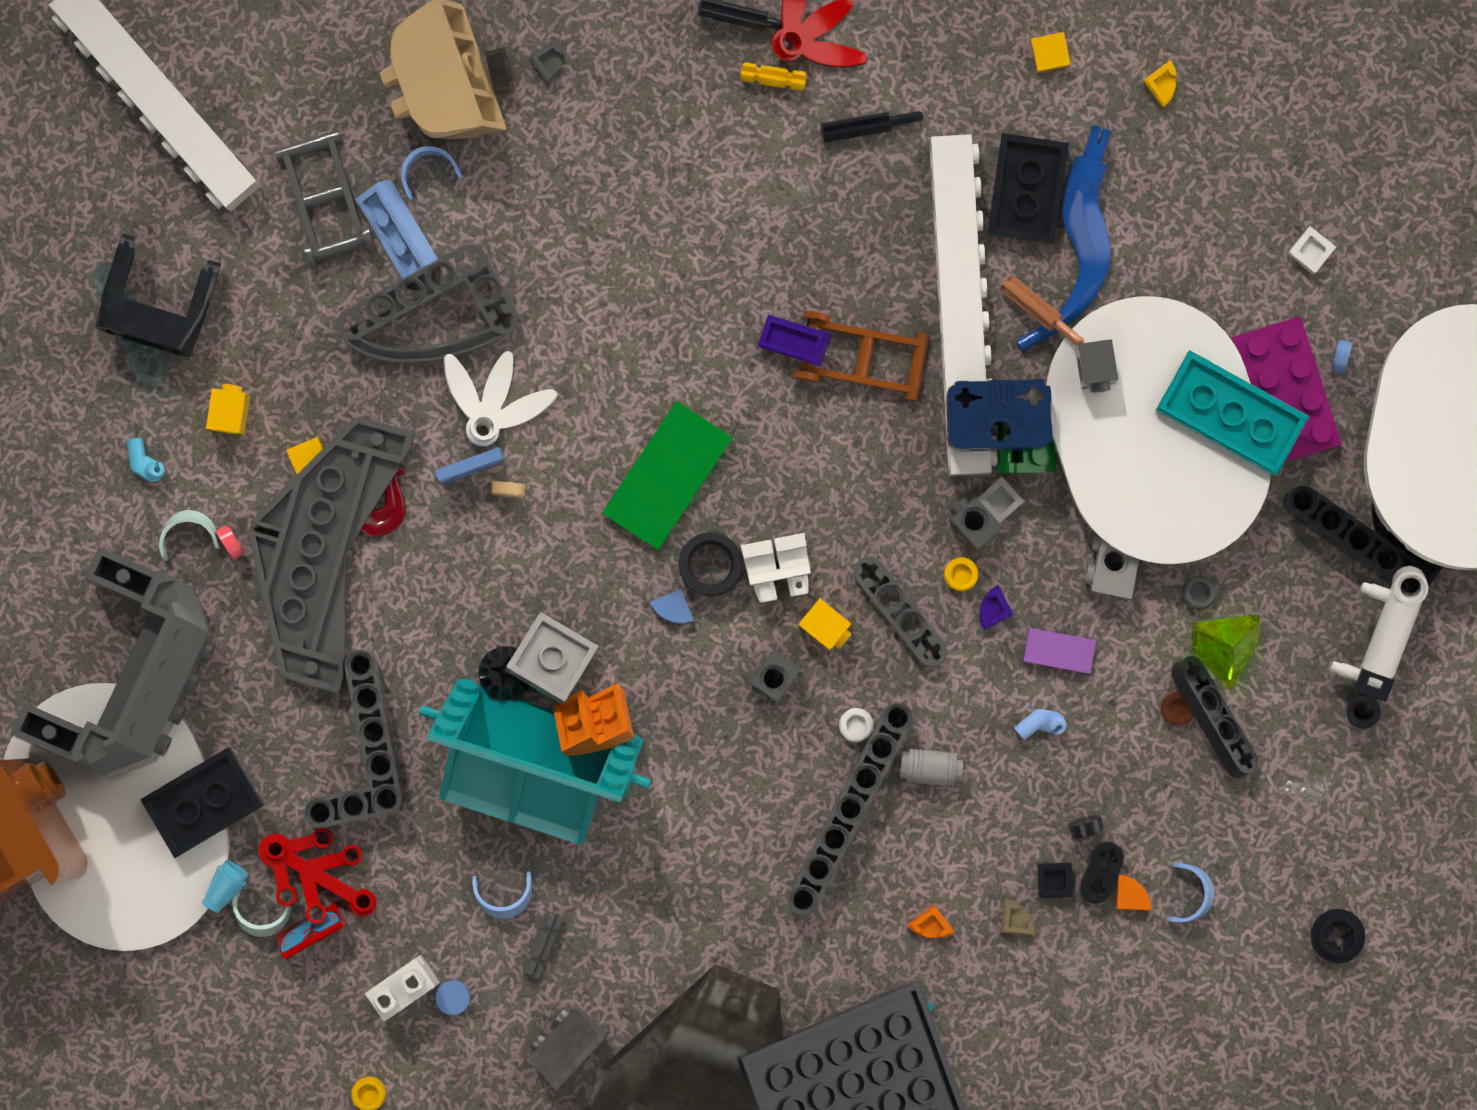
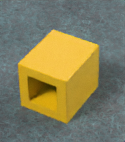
(228, 410)
(826, 625)

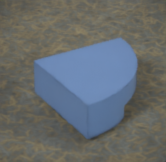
(673, 607)

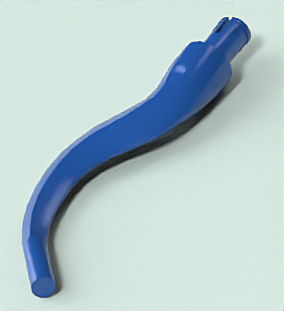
(1086, 231)

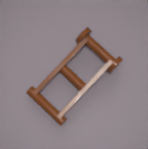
(822, 321)

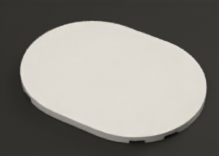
(1425, 439)
(1130, 469)
(132, 883)

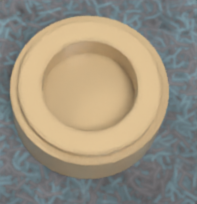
(508, 489)

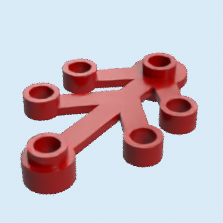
(313, 872)

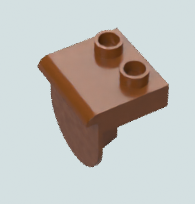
(33, 830)

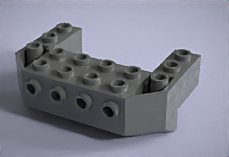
(151, 684)

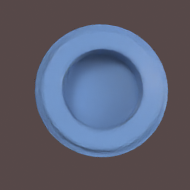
(1341, 357)
(452, 997)

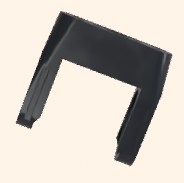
(146, 323)

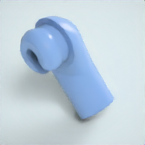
(1041, 720)

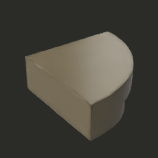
(1016, 919)

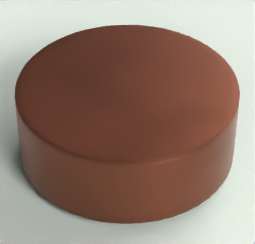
(1175, 709)

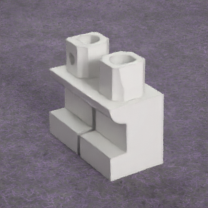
(792, 563)
(402, 988)

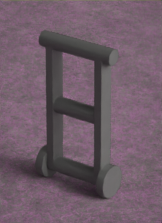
(363, 233)

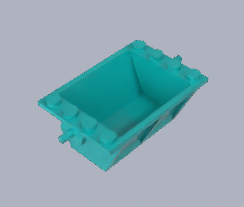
(512, 766)

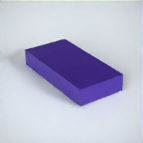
(794, 340)

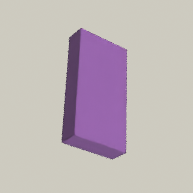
(1059, 650)

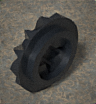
(492, 681)
(1351, 943)

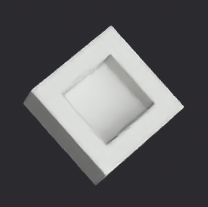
(1311, 250)

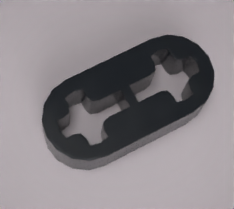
(1109, 875)

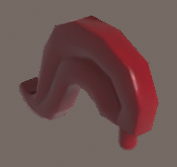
(390, 517)

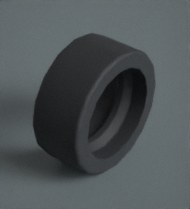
(707, 539)

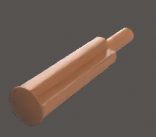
(1038, 308)

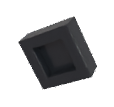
(1054, 880)

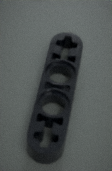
(1218, 714)

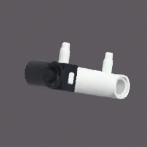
(1376, 673)

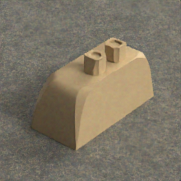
(441, 75)

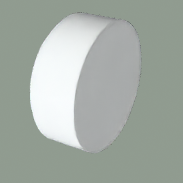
(856, 725)

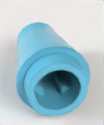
(224, 885)

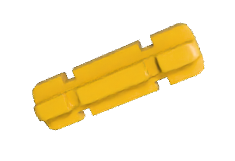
(773, 76)

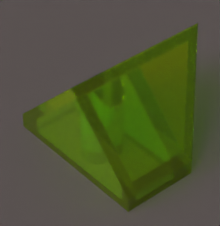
(1226, 645)

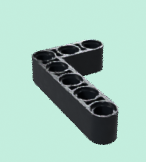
(1345, 526)

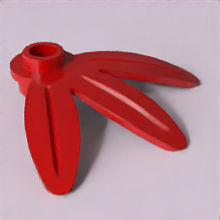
(801, 35)

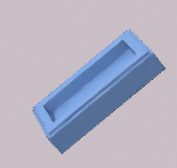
(470, 466)

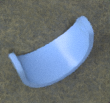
(418, 153)
(1209, 893)
(508, 911)

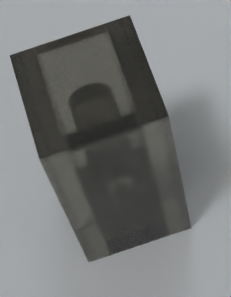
(500, 71)

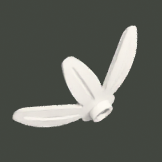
(489, 411)

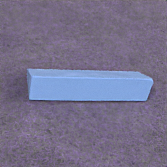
(396, 228)

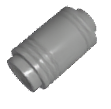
(931, 767)

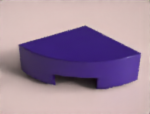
(994, 608)

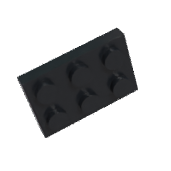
(1027, 188)
(202, 802)

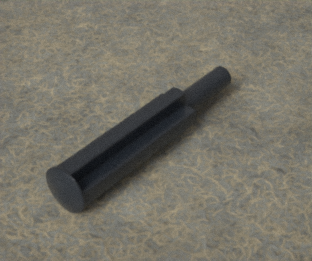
(737, 15)
(865, 125)

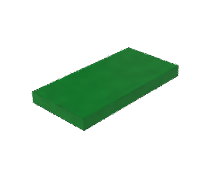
(667, 475)

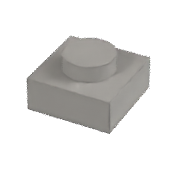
(1000, 499)

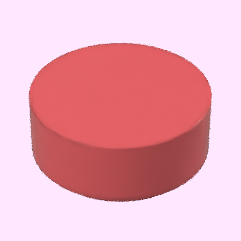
(229, 542)

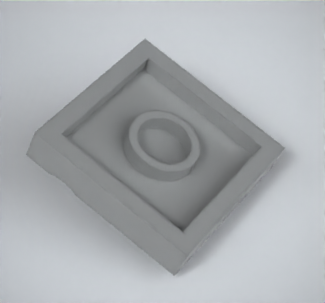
(551, 658)

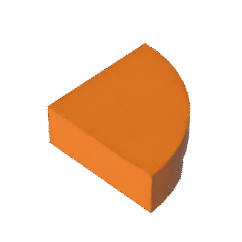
(1131, 894)
(931, 924)

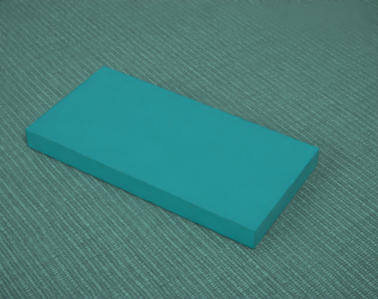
(1232, 413)

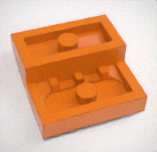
(593, 721)

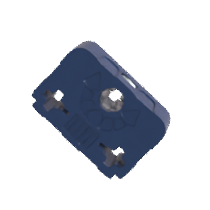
(996, 404)

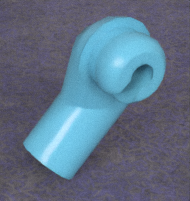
(142, 464)

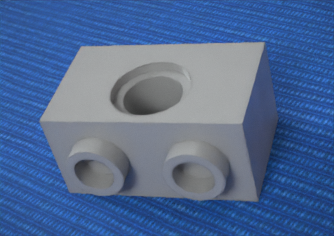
(1107, 582)

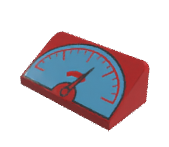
(305, 934)

